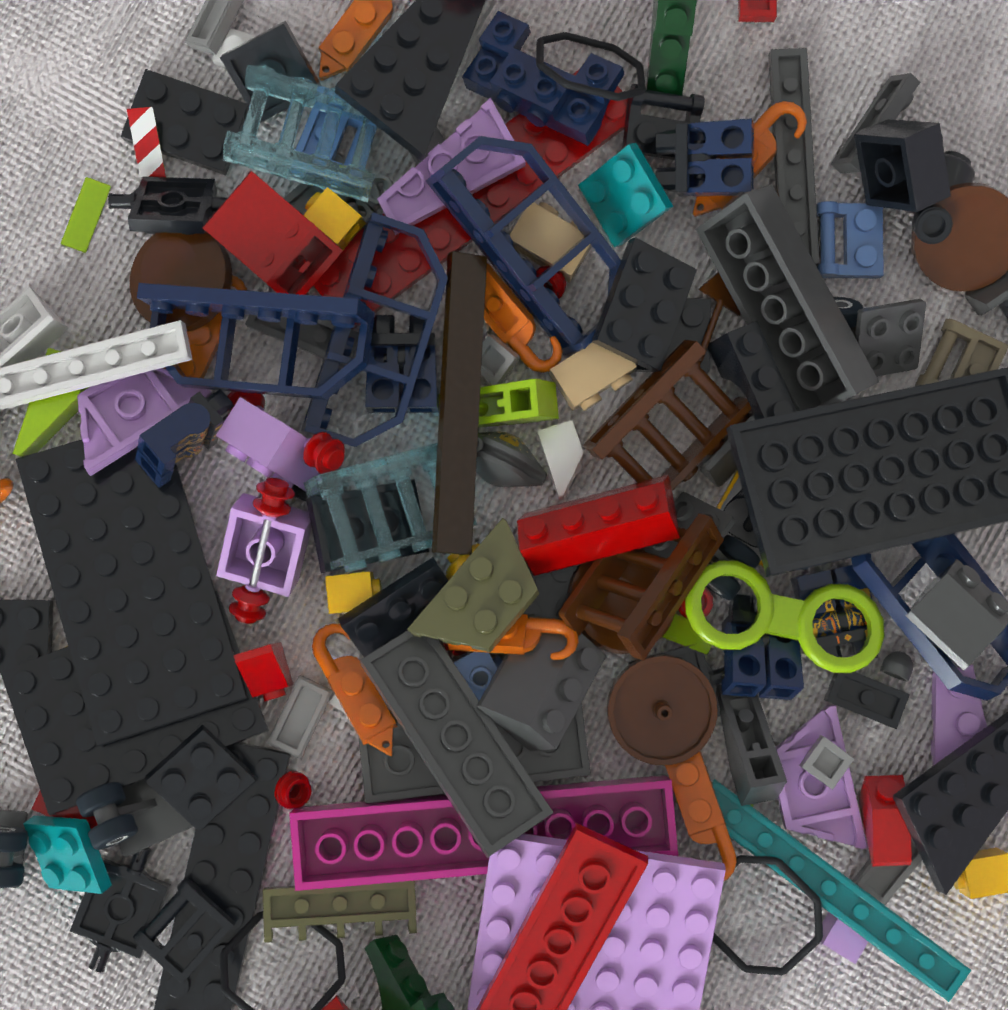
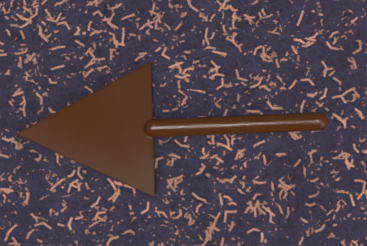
(717, 290)

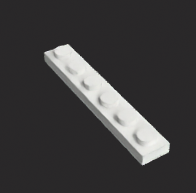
(94, 364)

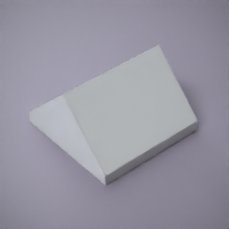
(27, 328)

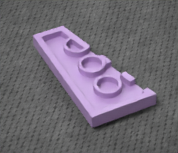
(413, 199)
(954, 717)

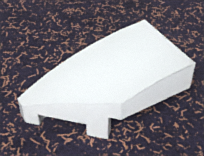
(562, 455)

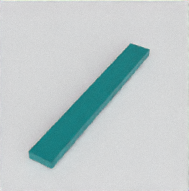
(844, 897)

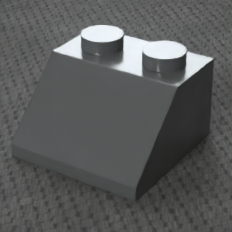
(960, 613)

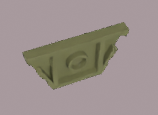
(481, 596)

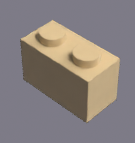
(546, 237)
(589, 374)

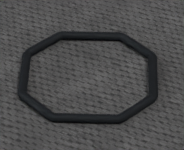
(584, 88)
(817, 915)
(245, 930)

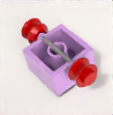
(275, 445)
(263, 548)

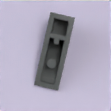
(750, 749)

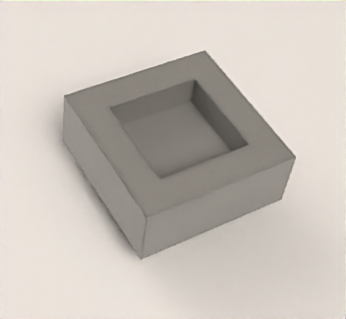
(497, 360)
(826, 762)

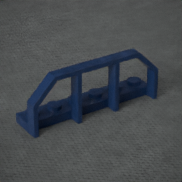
(498, 245)
(269, 308)
(341, 343)
(939, 555)

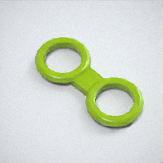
(786, 617)

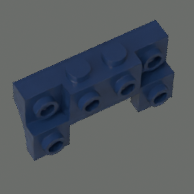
(519, 86)

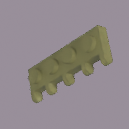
(338, 906)

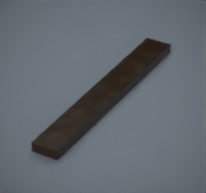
(459, 404)

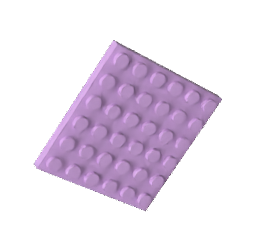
(654, 950)

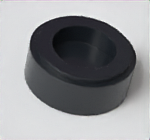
(932, 224)

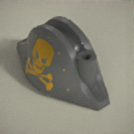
(507, 461)

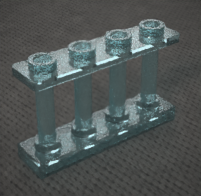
(281, 158)
(365, 477)

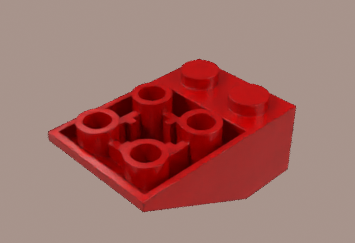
(272, 237)

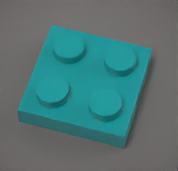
(625, 195)
(67, 854)

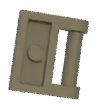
(978, 356)

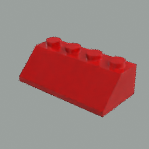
(598, 526)

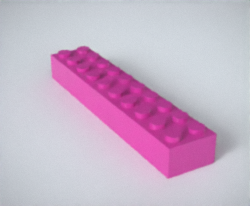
(430, 841)

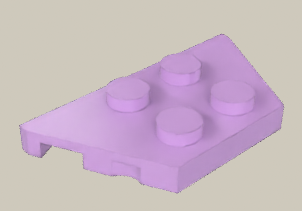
(122, 410)
(807, 802)

